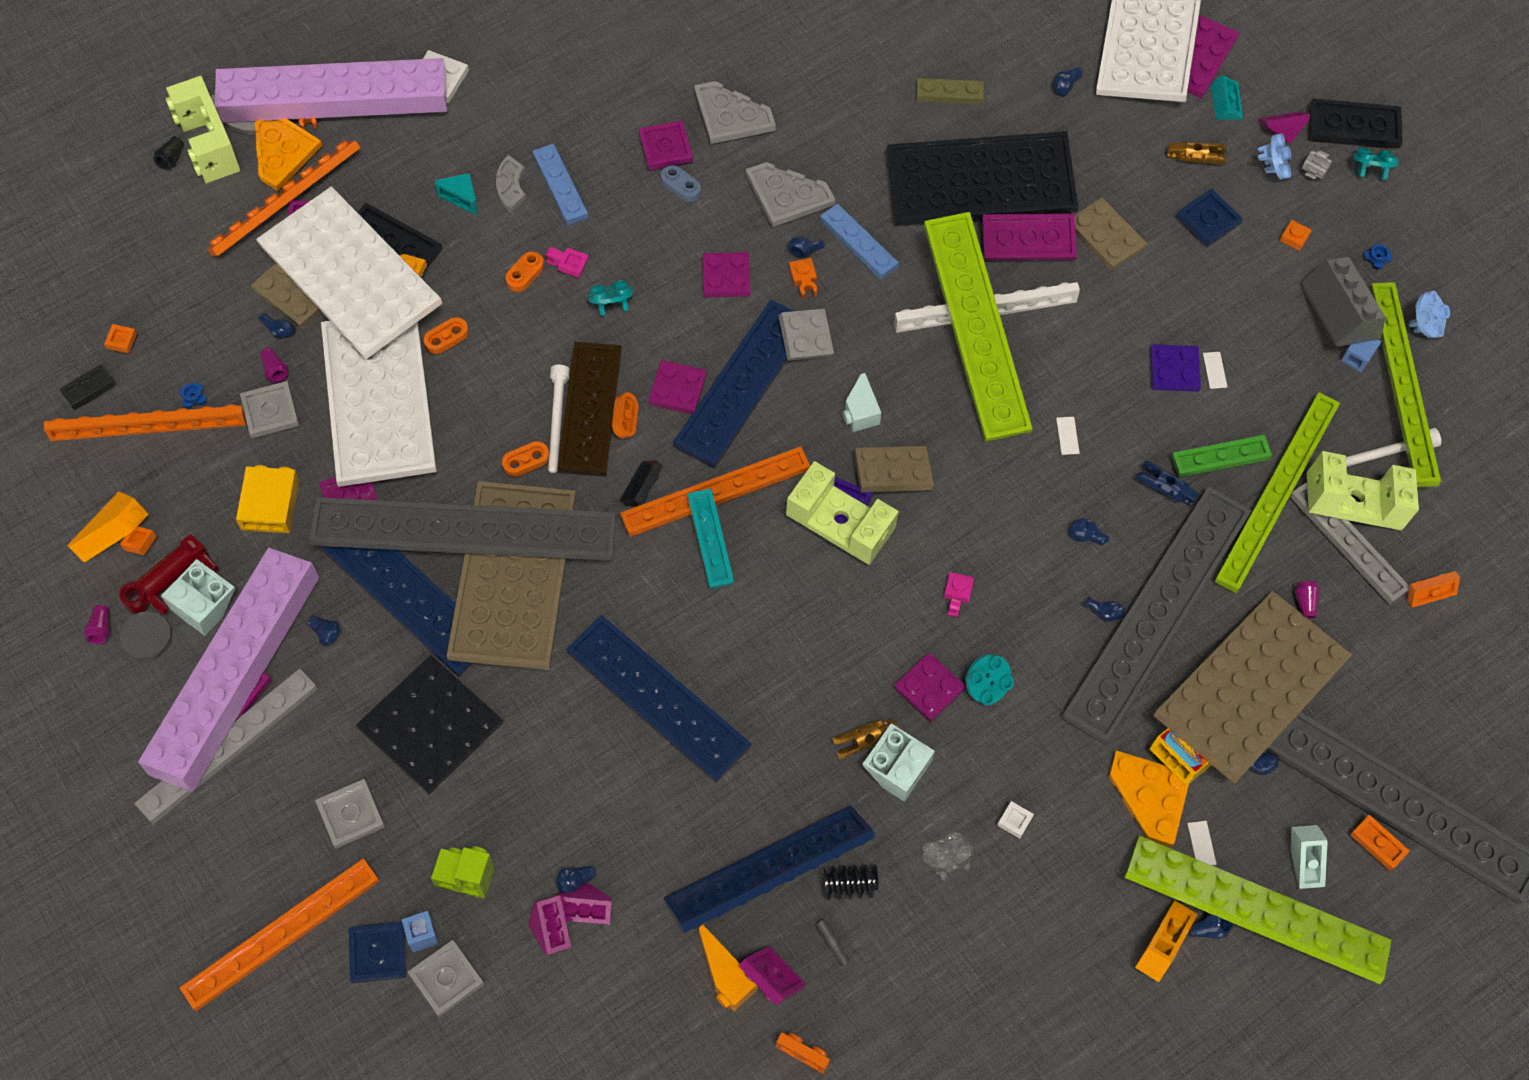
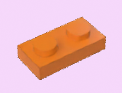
(1433, 589)
(1380, 843)
(793, 1046)

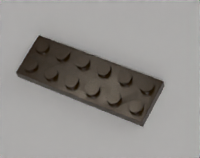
(589, 409)

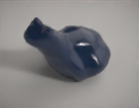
(1064, 81)
(802, 246)
(279, 327)
(1086, 530)
(1106, 610)
(325, 629)
(1265, 764)
(572, 878)
(1211, 927)

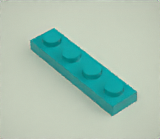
(710, 539)

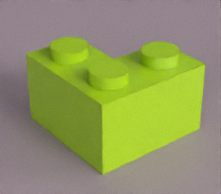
(464, 871)

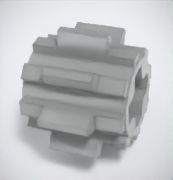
(1317, 164)

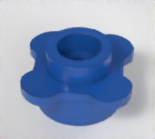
(1381, 251)
(191, 389)

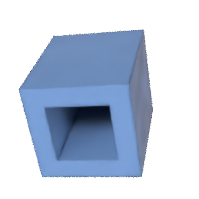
(1360, 354)
(420, 931)

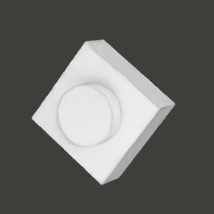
(1015, 819)

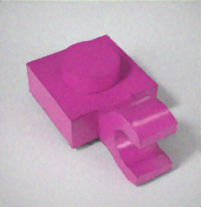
(570, 262)
(958, 590)

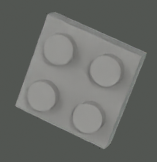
(806, 334)
(269, 409)
(349, 813)
(445, 978)

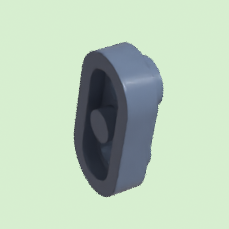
(678, 183)

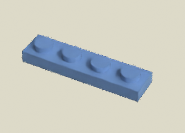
(560, 184)
(859, 241)

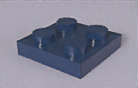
(1209, 217)
(377, 952)

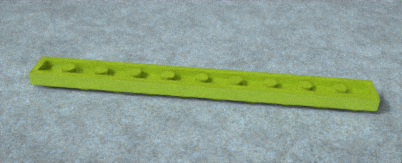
(1406, 387)
(1277, 493)

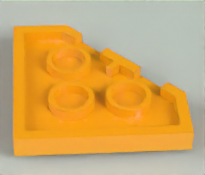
(282, 150)
(1151, 795)

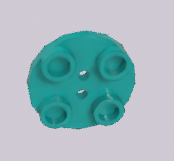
(1384, 160)
(617, 292)
(979, 684)

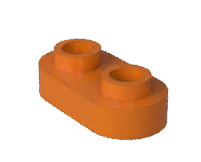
(527, 271)
(445, 335)
(625, 415)
(524, 458)

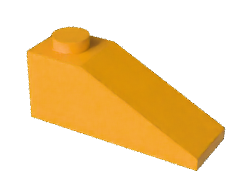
(109, 525)
(1166, 941)
(727, 976)

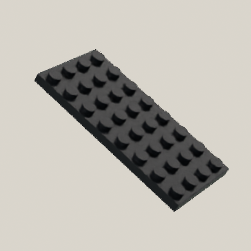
(982, 177)

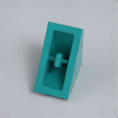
(458, 191)

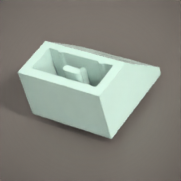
(199, 597)
(898, 761)

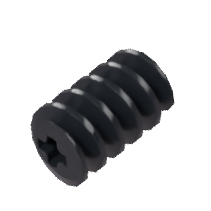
(851, 881)

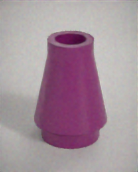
(274, 367)
(1307, 597)
(98, 626)

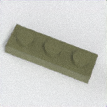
(949, 91)

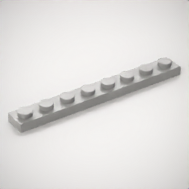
(241, 735)

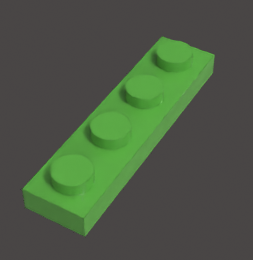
(1221, 456)

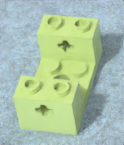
(211, 150)
(1383, 502)
(817, 503)

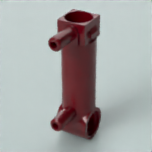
(163, 575)

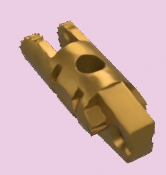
(1197, 152)
(873, 729)

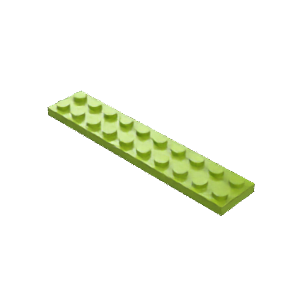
(977, 327)
(1259, 909)

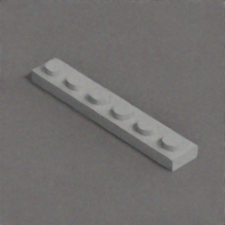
(1356, 550)

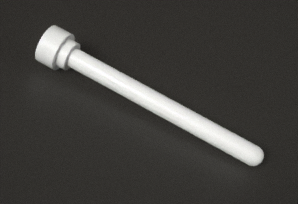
(559, 376)
(1388, 450)

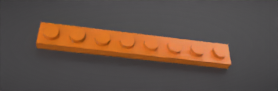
(275, 202)
(145, 423)
(723, 488)
(279, 935)

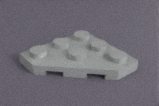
(731, 114)
(787, 194)

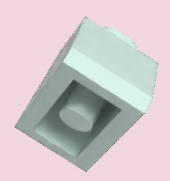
(861, 406)
(1309, 856)

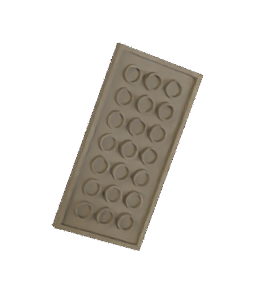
(509, 602)
(1252, 686)

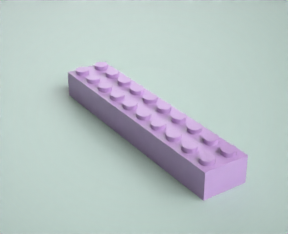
(331, 90)
(229, 670)

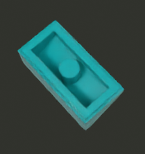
(1226, 99)

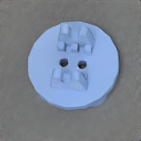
(1277, 156)
(1430, 315)

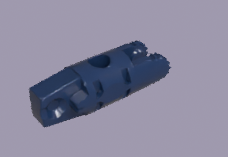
(1167, 484)

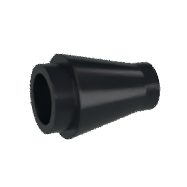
(168, 153)

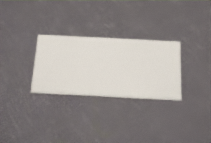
(1215, 370)
(1067, 435)
(1202, 842)

